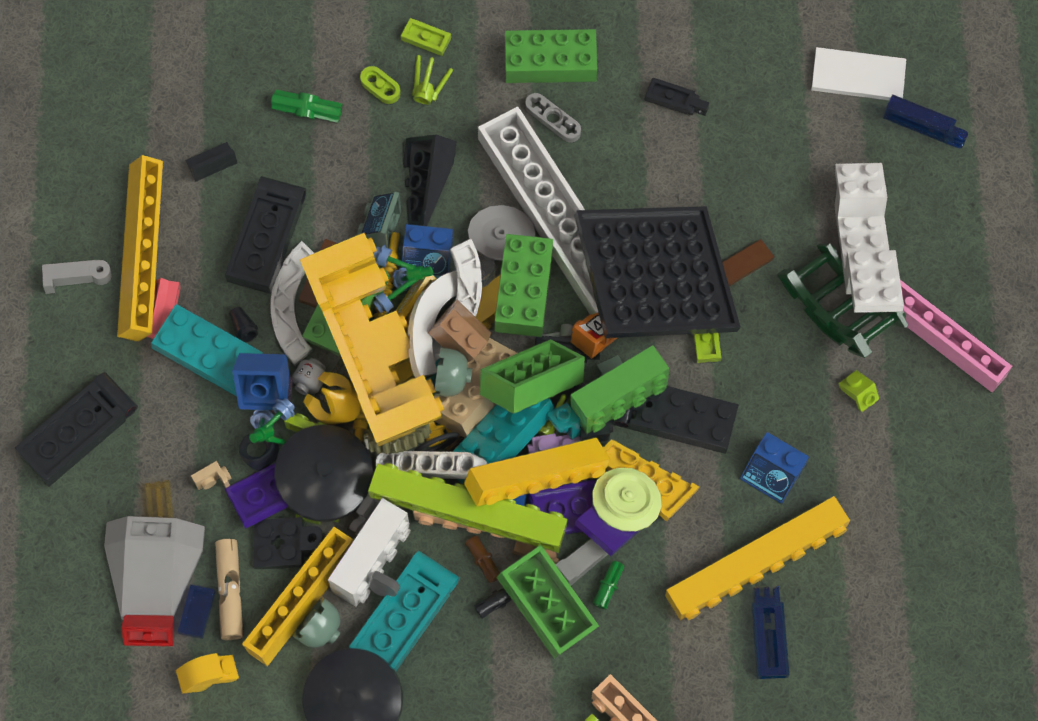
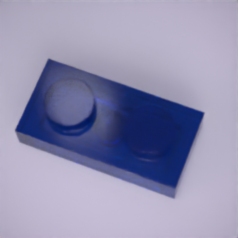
(196, 611)

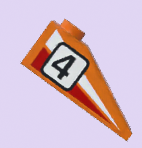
(589, 335)

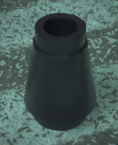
(243, 325)

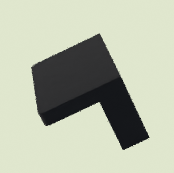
(211, 161)

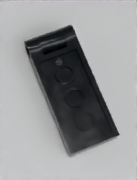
(265, 234)
(684, 419)
(76, 429)

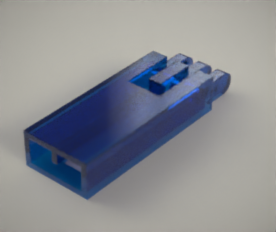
(925, 121)
(769, 645)

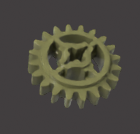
(399, 445)

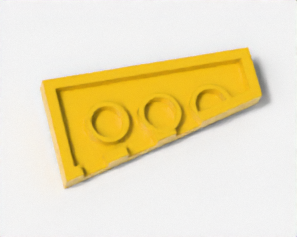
(673, 493)

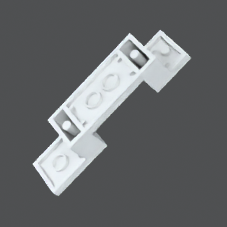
(867, 262)

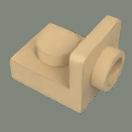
(207, 476)

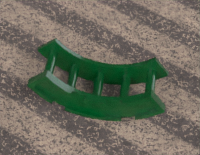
(826, 320)

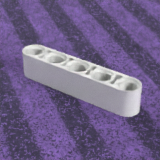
(433, 464)

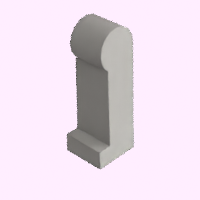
(75, 273)
(581, 561)

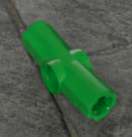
(306, 105)

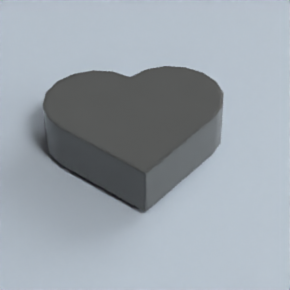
(383, 585)

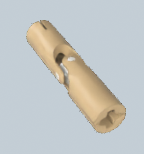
(230, 601)

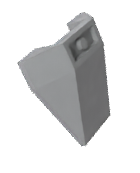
(152, 562)

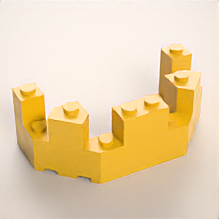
(370, 348)

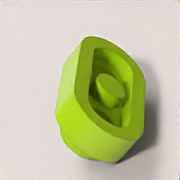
(381, 85)

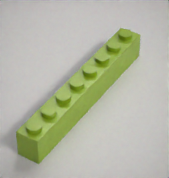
(456, 505)

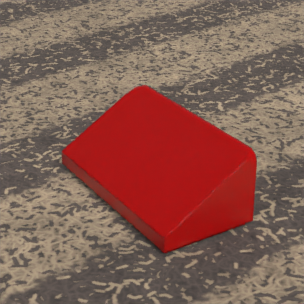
(148, 630)

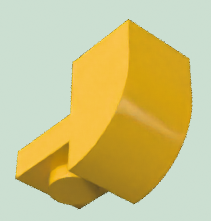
(205, 671)

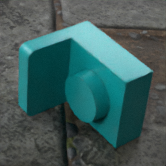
(565, 420)

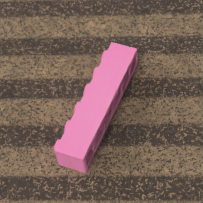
(953, 340)

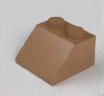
(460, 331)

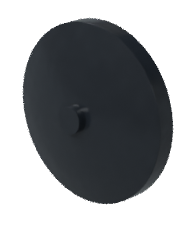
(323, 473)
(352, 687)

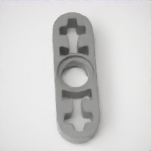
(553, 109)

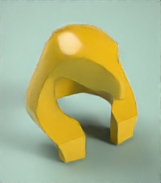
(342, 403)

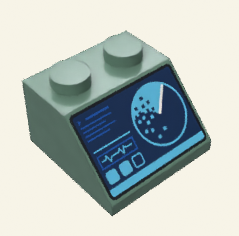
(381, 218)

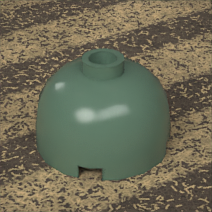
(451, 373)
(319, 625)

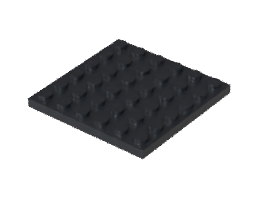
(656, 271)

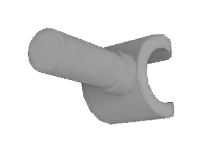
(566, 331)

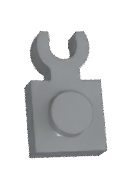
(364, 511)

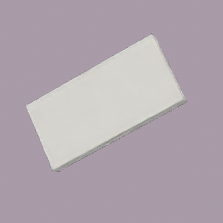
(858, 74)

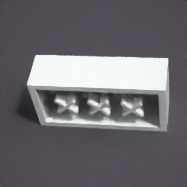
(369, 552)

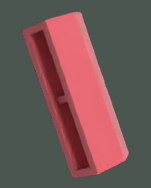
(165, 299)

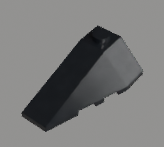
(429, 166)

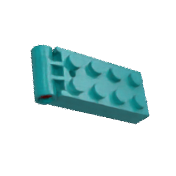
(200, 347)
(505, 433)
(405, 617)

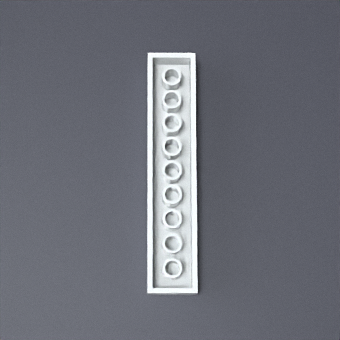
(540, 192)

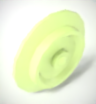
(626, 499)

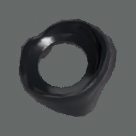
(264, 460)

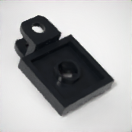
(297, 538)

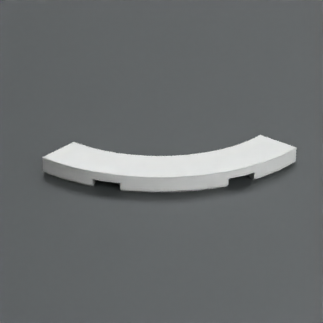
(468, 281)
(283, 305)
(423, 319)

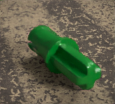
(608, 585)

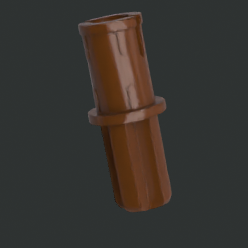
(482, 558)

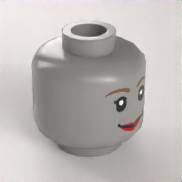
(307, 376)

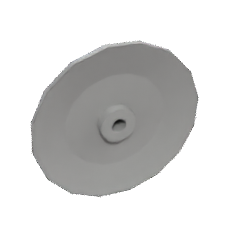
(492, 224)

